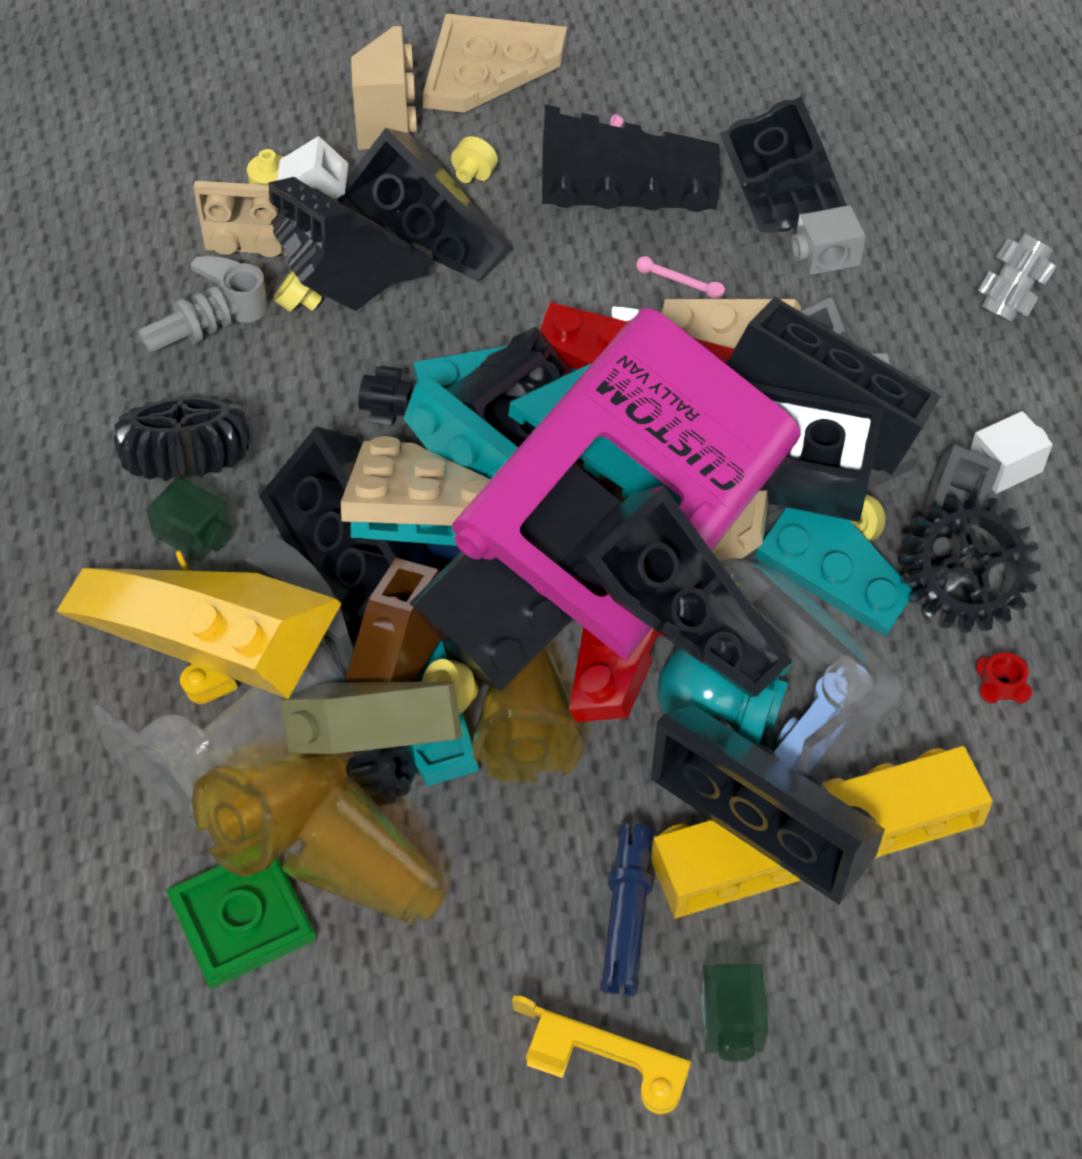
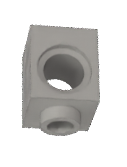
(828, 240)

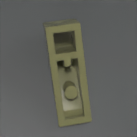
(369, 716)

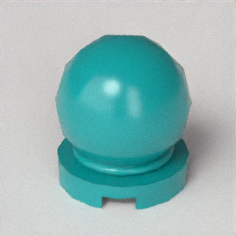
(689, 682)

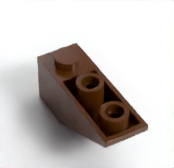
(392, 634)

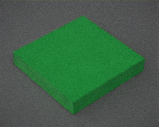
(239, 920)

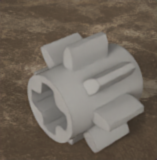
(1028, 257)
(1008, 293)

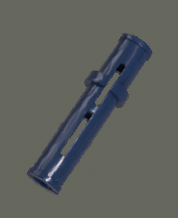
(629, 887)

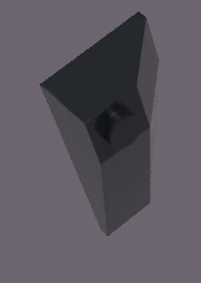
(419, 201)
(675, 584)

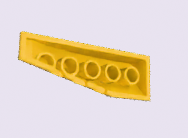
(216, 620)

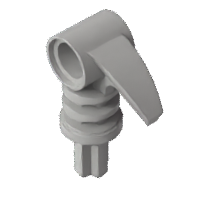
(238, 296)

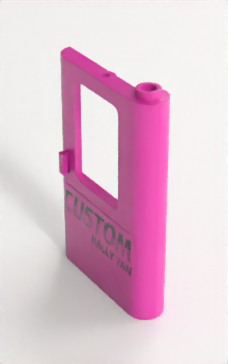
(671, 413)

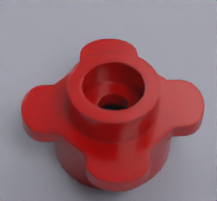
(1007, 666)

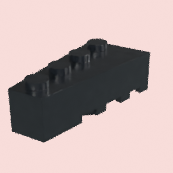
(625, 166)

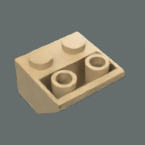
(383, 88)
(237, 218)

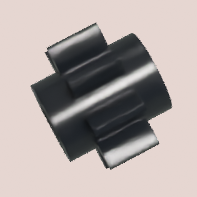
(385, 395)
(382, 772)

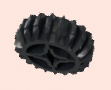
(181, 437)
(1011, 551)

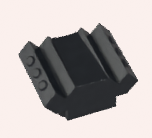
(782, 166)
(338, 247)
(508, 375)

